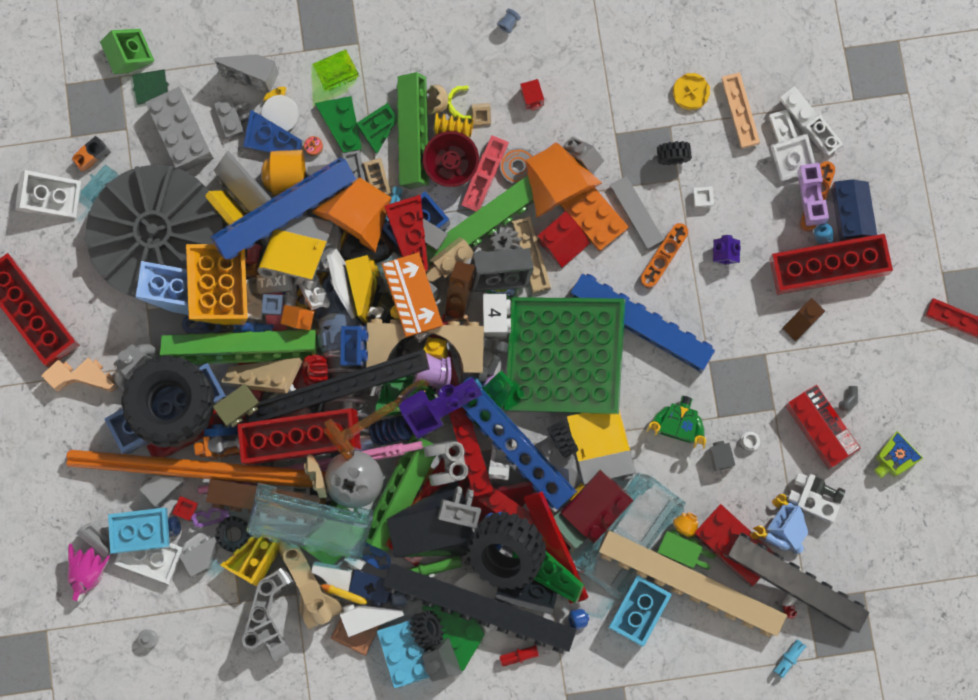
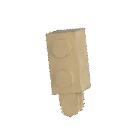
(445, 260)

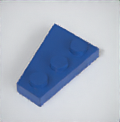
(268, 136)

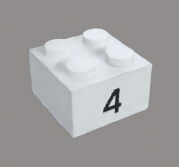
(495, 316)

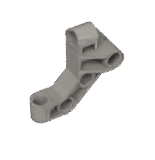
(265, 630)

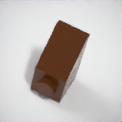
(803, 319)

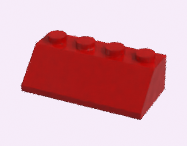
(497, 503)

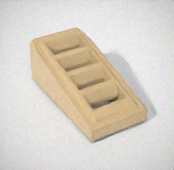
(366, 165)

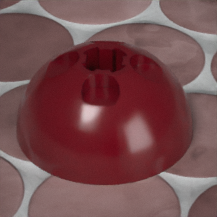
(447, 149)

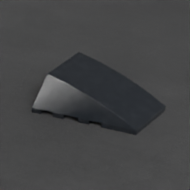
(419, 532)

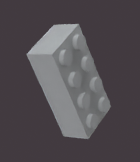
(179, 129)

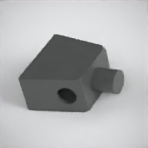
(441, 661)

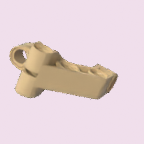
(315, 604)

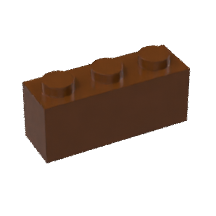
(459, 290)

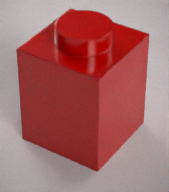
(532, 95)

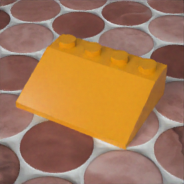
(216, 286)

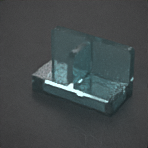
(98, 182)

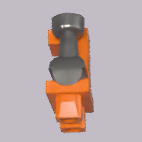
(217, 447)

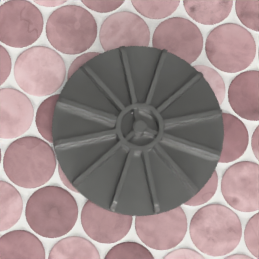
(150, 219)

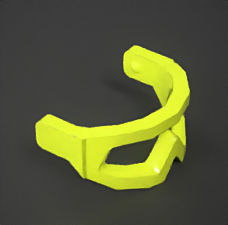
(451, 109)

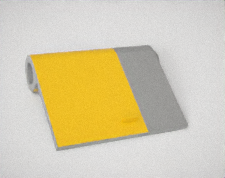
(296, 248)
(601, 445)

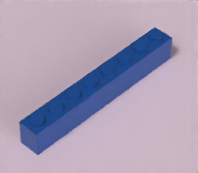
(283, 208)
(650, 325)

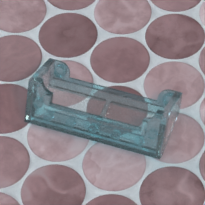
(639, 523)

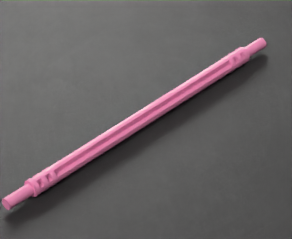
(376, 454)

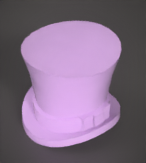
(439, 372)

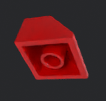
(563, 239)

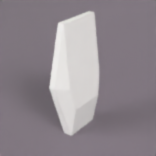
(341, 281)

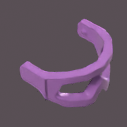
(223, 514)

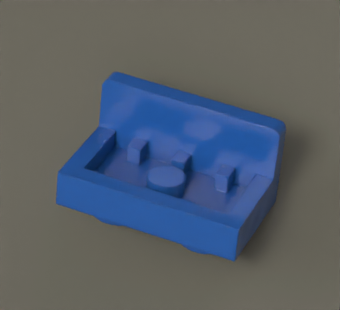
(353, 345)

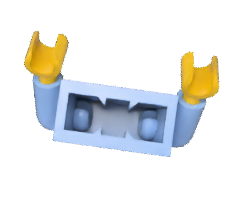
(787, 527)

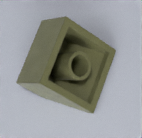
(236, 406)

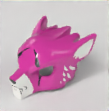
(84, 571)

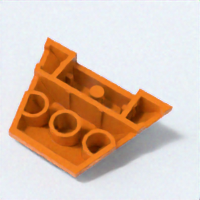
(557, 178)
(357, 211)

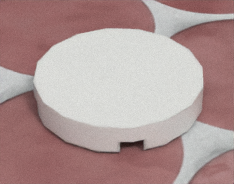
(281, 111)

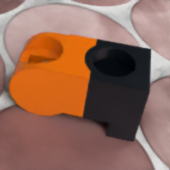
(90, 153)

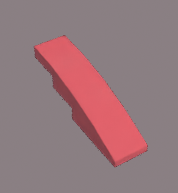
(485, 173)

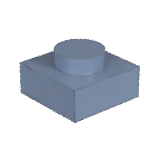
(272, 304)

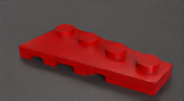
(408, 227)

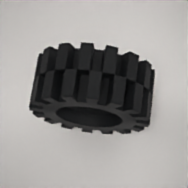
(674, 153)
(562, 439)
(222, 531)
(426, 629)

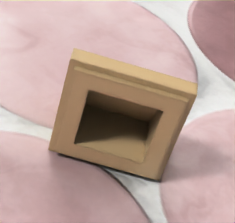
(481, 114)

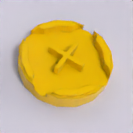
(691, 91)

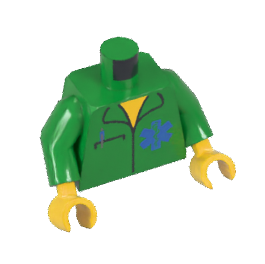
(680, 423)

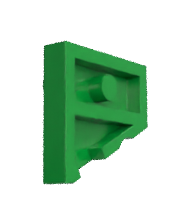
(377, 126)

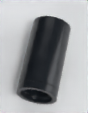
(382, 252)

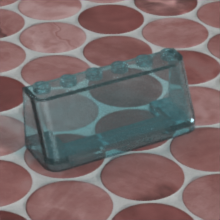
(309, 524)

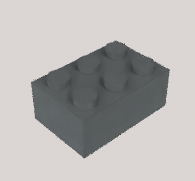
(501, 269)

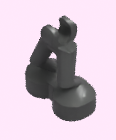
(496, 348)

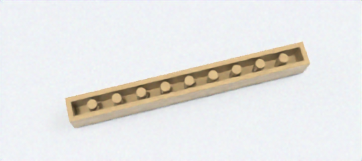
(692, 583)

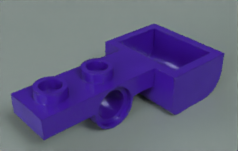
(425, 415)

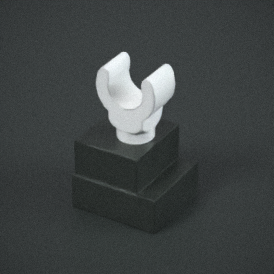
(382, 308)

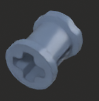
(509, 20)

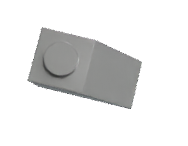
(161, 488)

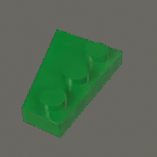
(341, 120)
(498, 390)

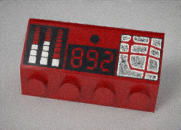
(822, 426)

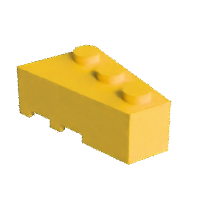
(253, 559)

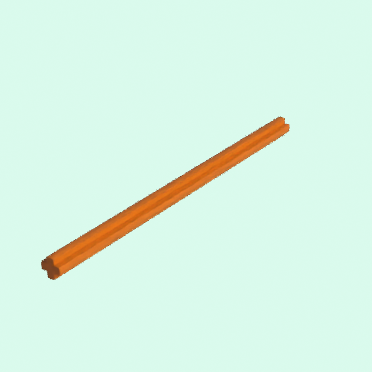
(189, 468)

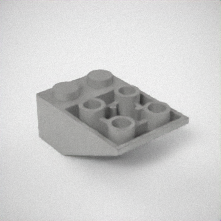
(249, 70)

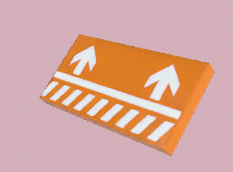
(412, 295)

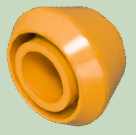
(686, 524)

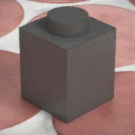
(721, 456)

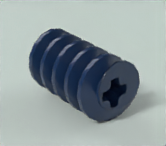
(390, 430)

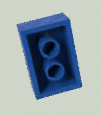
(431, 213)

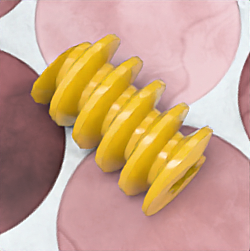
(444, 125)

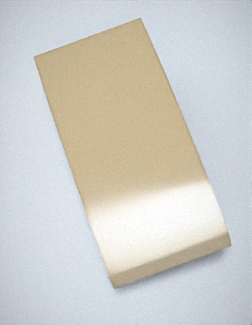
(312, 468)

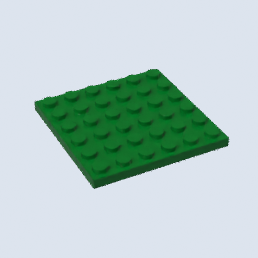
(565, 355)

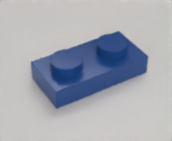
(220, 430)

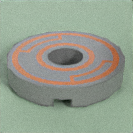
(509, 159)

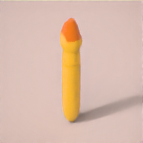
(343, 594)

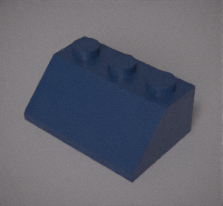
(853, 209)

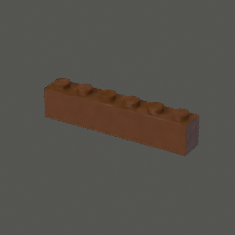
(241, 496)

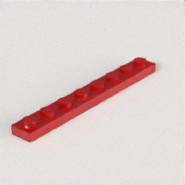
(466, 436)

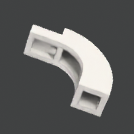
(499, 464)

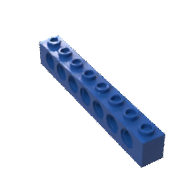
(524, 446)

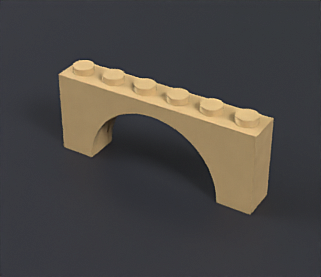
(464, 339)

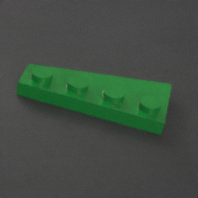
(558, 578)

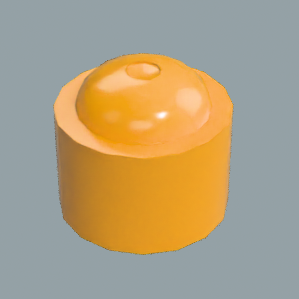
(283, 170)

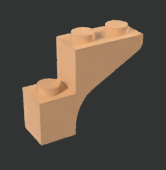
(88, 373)

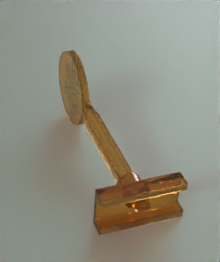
(341, 438)

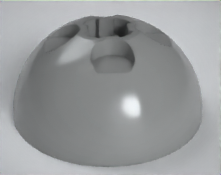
(361, 474)

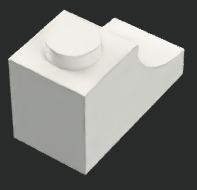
(334, 575)

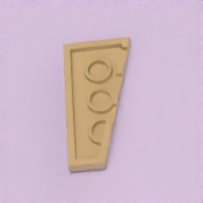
(263, 376)

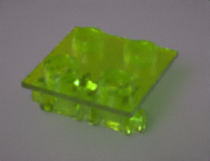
(335, 70)

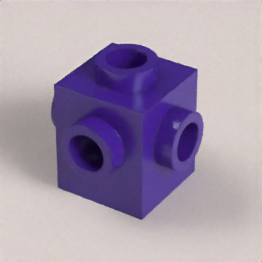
(726, 250)

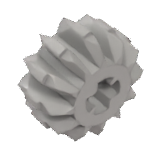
(502, 236)

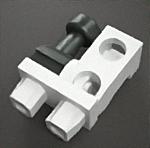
(811, 497)

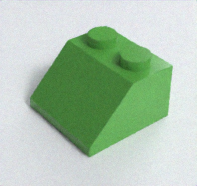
(126, 50)

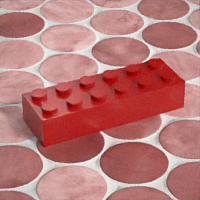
(830, 264)
(33, 314)
(293, 436)

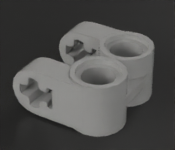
(450, 462)

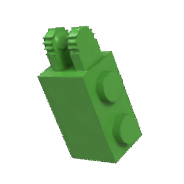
(683, 550)

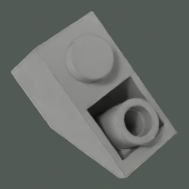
(584, 153)
(200, 558)

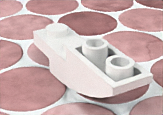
(809, 122)

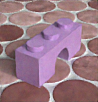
(810, 186)

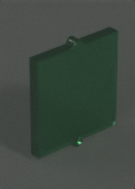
(149, 85)

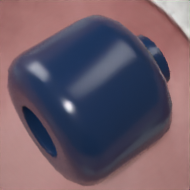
(174, 526)

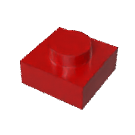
(185, 508)

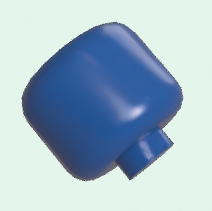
(578, 618)

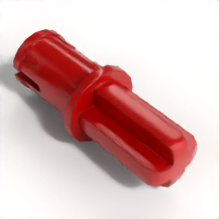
(519, 656)

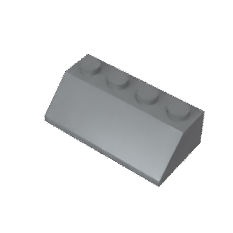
(240, 183)

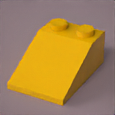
(363, 282)

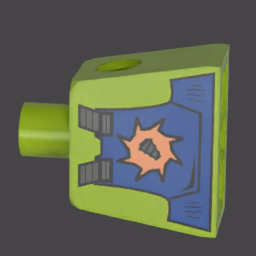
(896, 456)

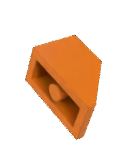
(298, 317)

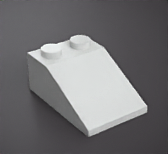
(47, 195)

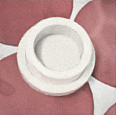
(750, 441)

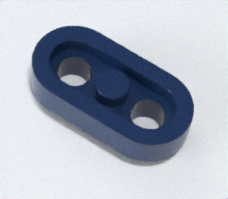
(200, 328)

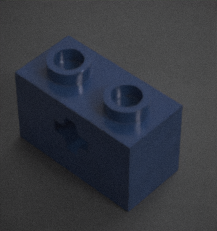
(359, 583)

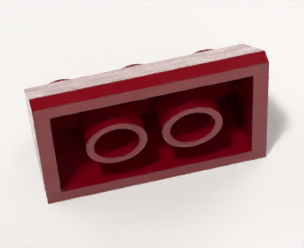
(597, 506)

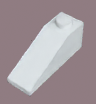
(363, 617)

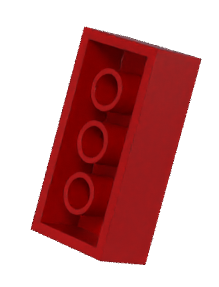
(716, 533)

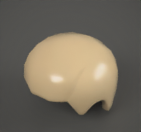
(437, 99)

